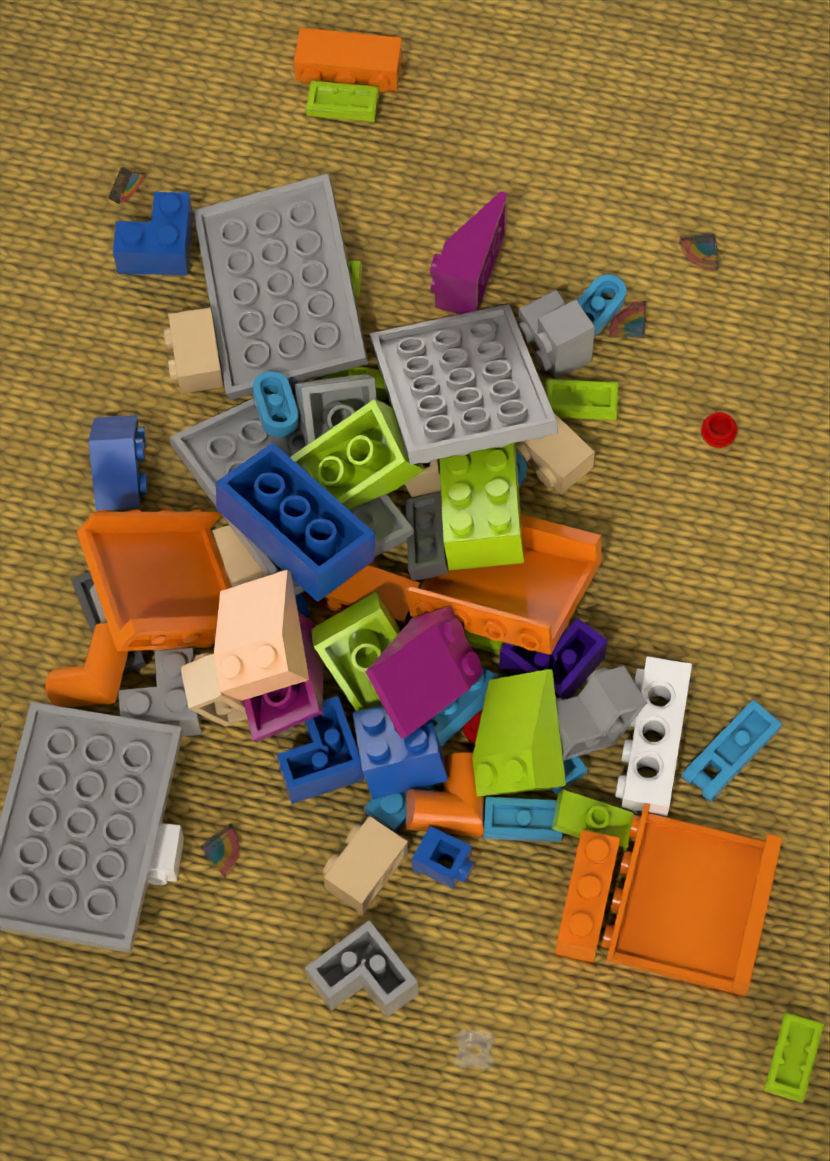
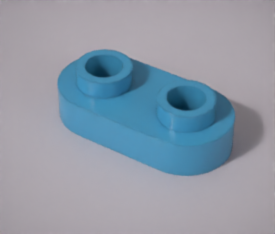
(596, 307)
(276, 407)

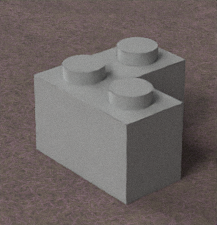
(557, 333)
(168, 700)
(599, 712)
(359, 963)

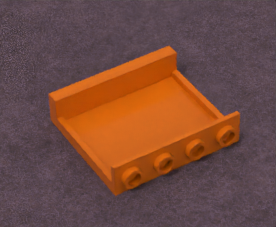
(156, 576)
(521, 601)
(692, 902)

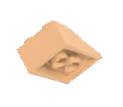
(259, 638)

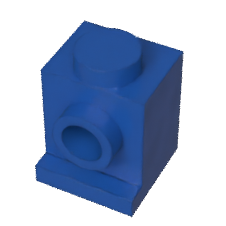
(438, 846)

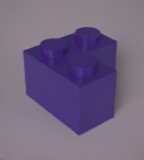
(572, 660)

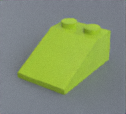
(360, 456)
(352, 643)
(518, 736)

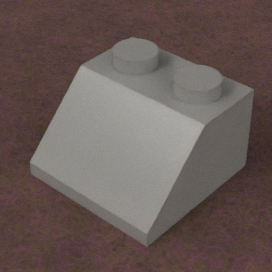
(331, 401)

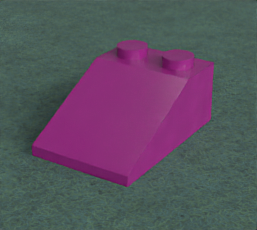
(469, 259)
(424, 669)
(293, 704)

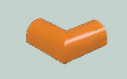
(95, 681)
(453, 810)

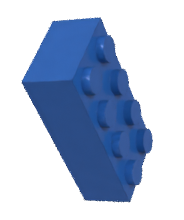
(295, 521)

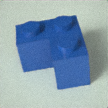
(157, 245)
(115, 454)
(325, 762)
(394, 762)

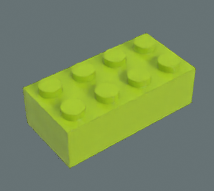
(481, 508)

